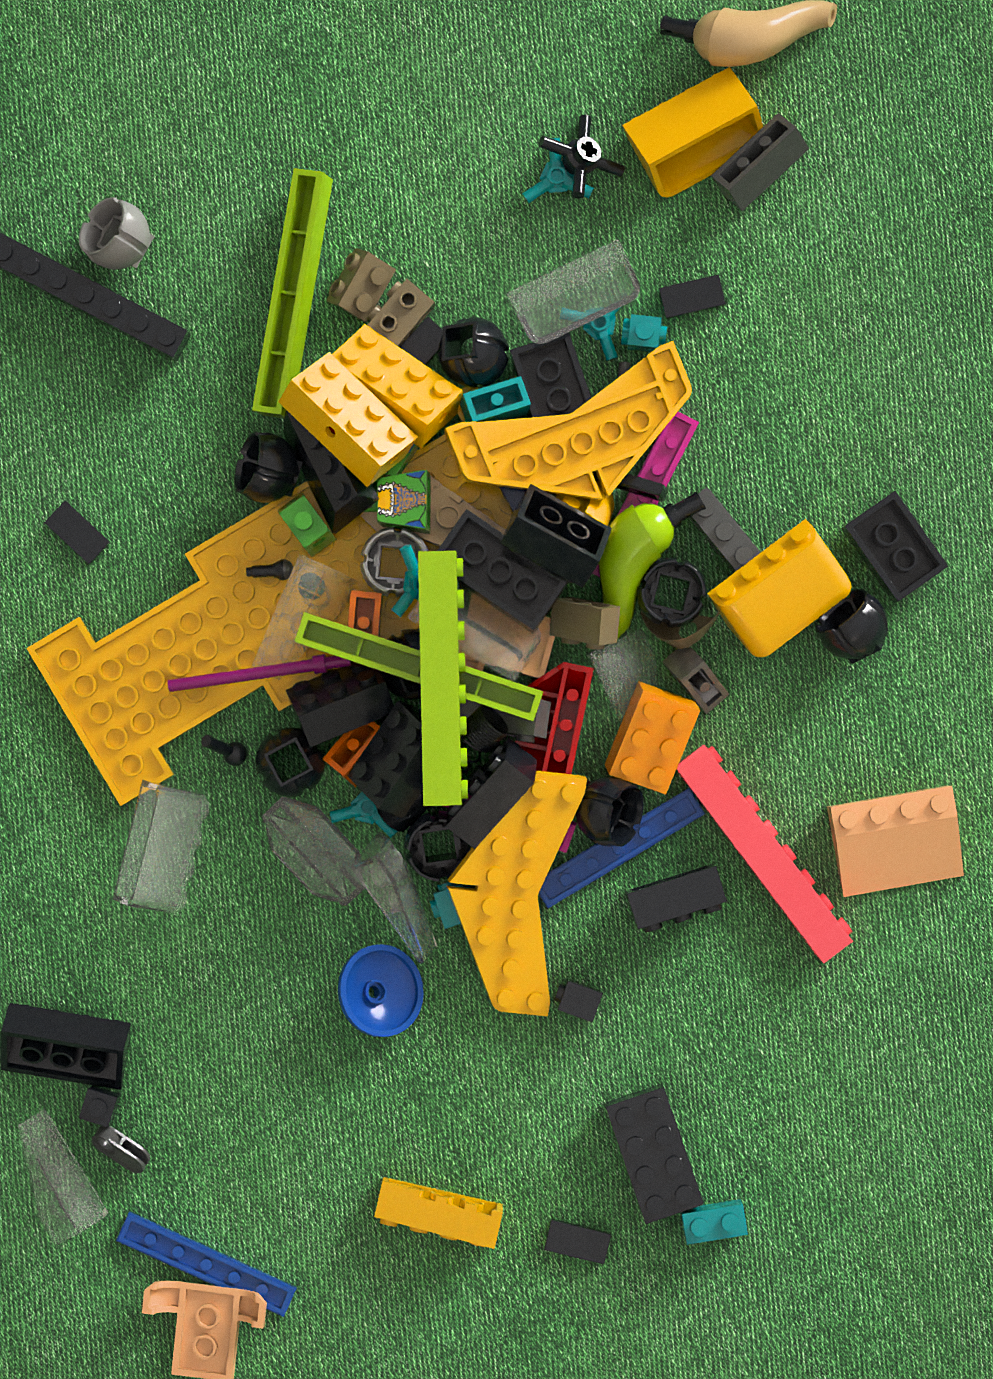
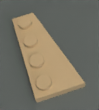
(445, 513)

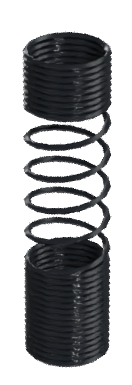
(484, 731)

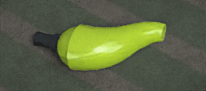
(634, 545)

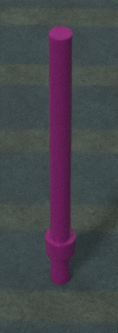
(318, 664)

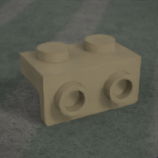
(360, 284)

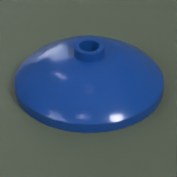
(395, 987)

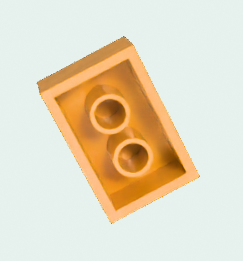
(652, 737)

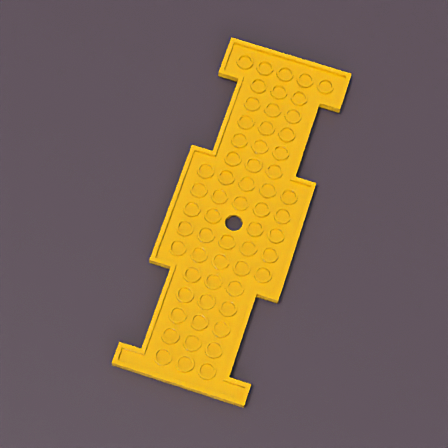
(119, 685)

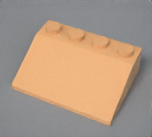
(896, 840)

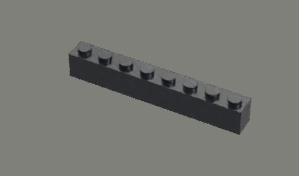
(92, 298)

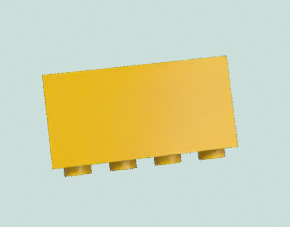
(694, 132)
(781, 590)

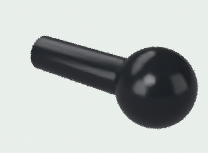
(233, 753)

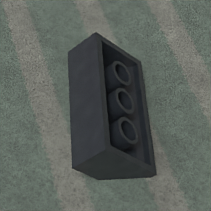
(333, 485)
(64, 1046)

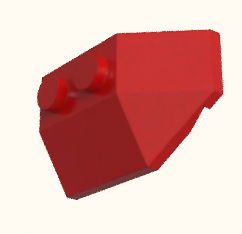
(568, 691)

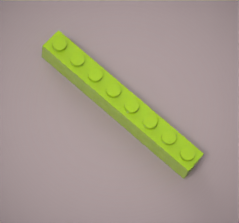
(292, 289)
(405, 663)
(440, 678)

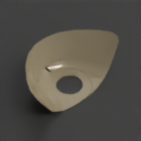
(671, 635)

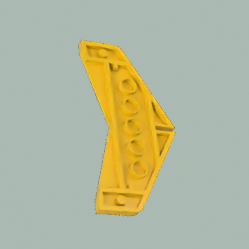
(564, 450)
(503, 909)

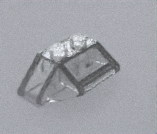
(313, 850)

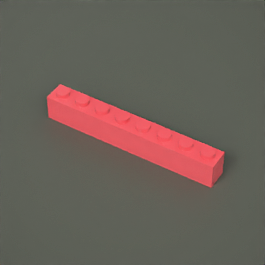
(763, 853)

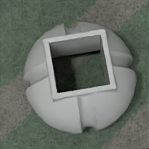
(115, 234)
(372, 558)

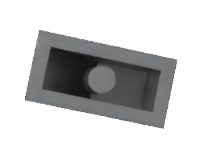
(696, 678)

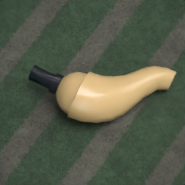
(747, 37)

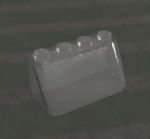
(574, 294)
(492, 637)
(161, 848)

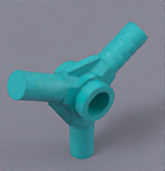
(554, 179)
(601, 330)
(411, 582)
(364, 811)

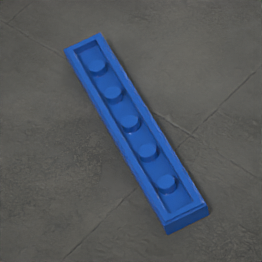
(602, 859)
(203, 1261)

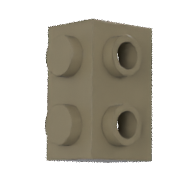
(401, 313)
(585, 621)

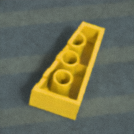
(439, 1212)

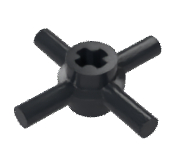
(581, 156)

